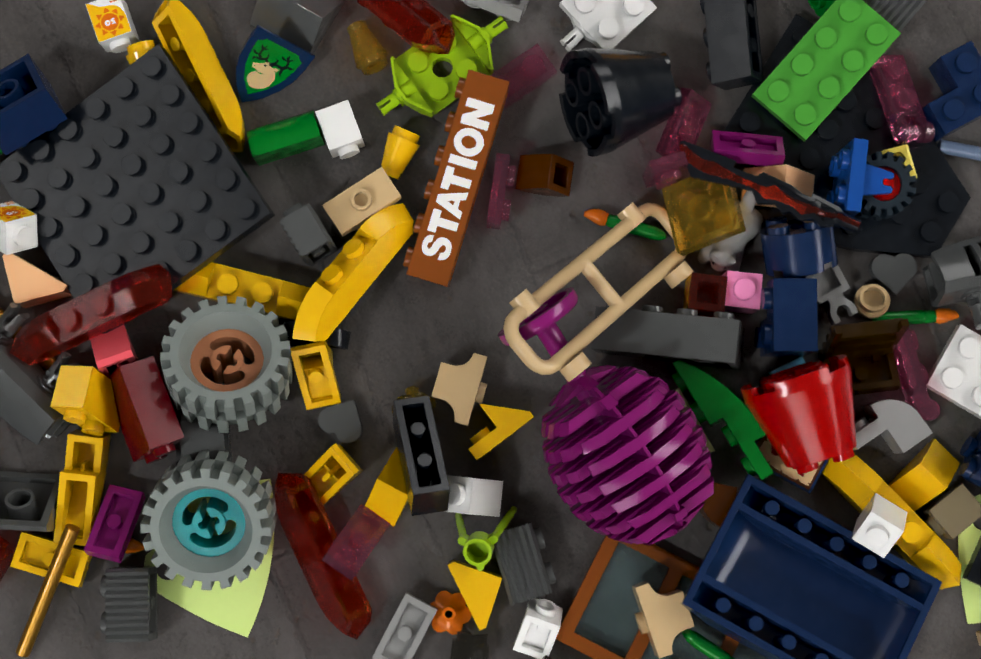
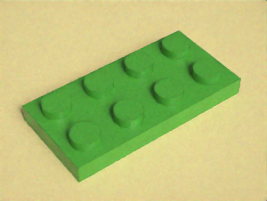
(825, 65)

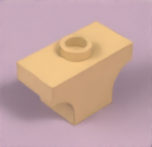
(361, 201)
(461, 387)
(661, 617)

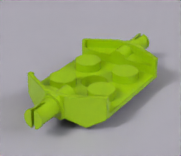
(413, 70)

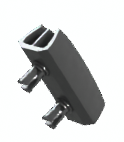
(956, 276)
(26, 388)

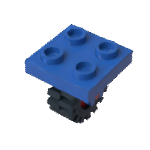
(869, 184)

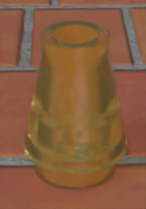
(367, 50)

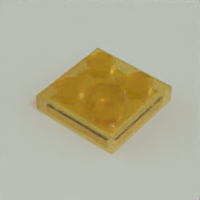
(702, 213)

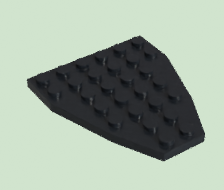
(939, 193)

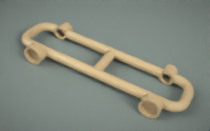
(570, 358)

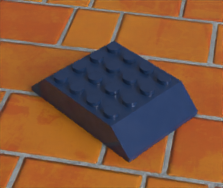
(803, 585)

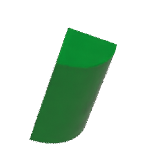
(285, 138)

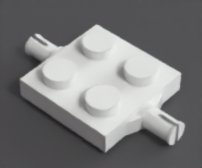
(604, 21)

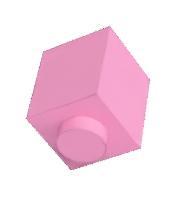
(743, 292)

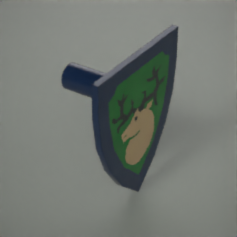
(268, 65)

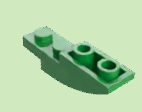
(718, 404)

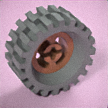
(206, 345)

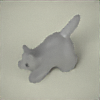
(729, 252)

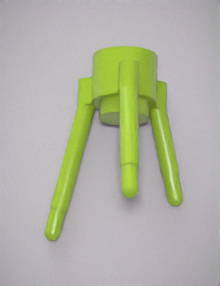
(480, 545)

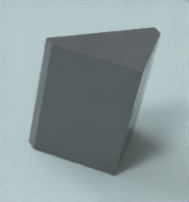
(297, 20)
(28, 501)

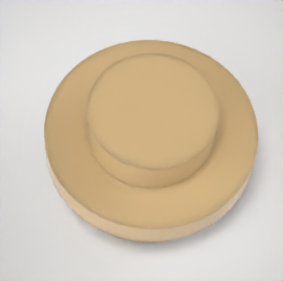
(872, 300)

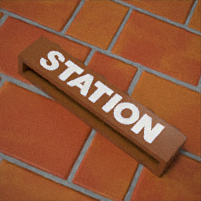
(457, 179)

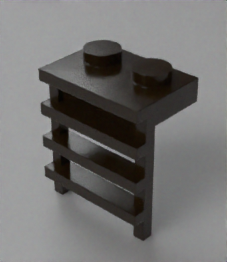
(869, 352)

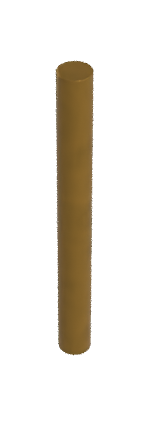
(47, 590)

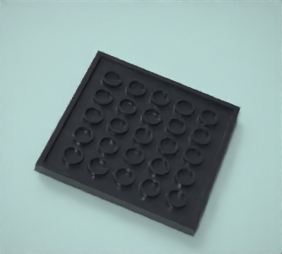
(135, 182)

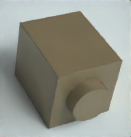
(952, 512)

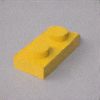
(36, 553)

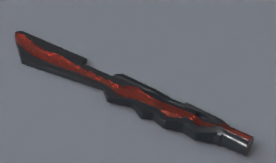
(766, 189)

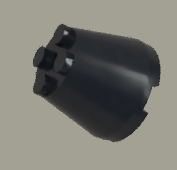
(615, 95)

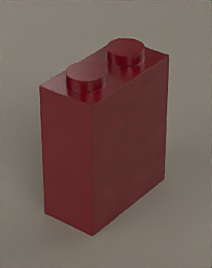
(145, 411)

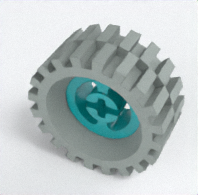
(187, 539)

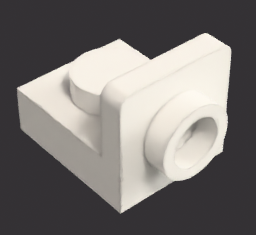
(538, 628)

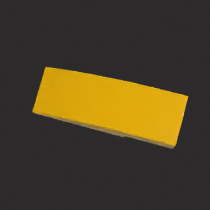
(81, 483)

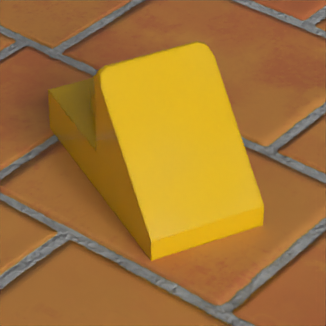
(316, 374)
(506, 423)

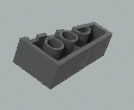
(674, 336)

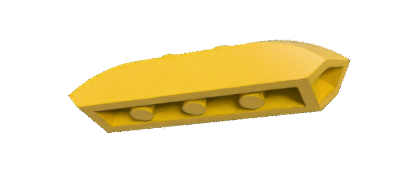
(199, 65)
(352, 273)
(221, 280)
(918, 542)

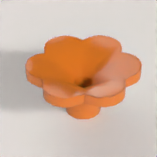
(450, 602)

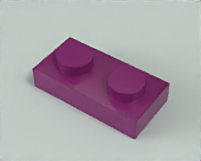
(748, 148)
(115, 523)

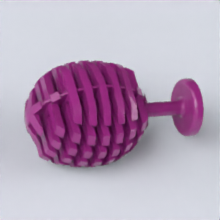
(620, 443)

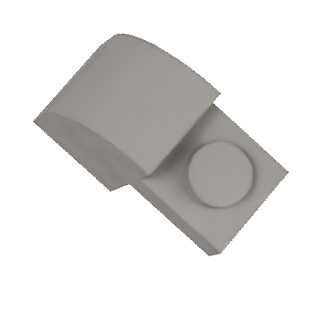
(895, 421)

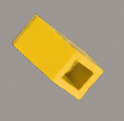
(86, 399)

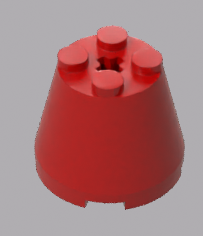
(807, 412)

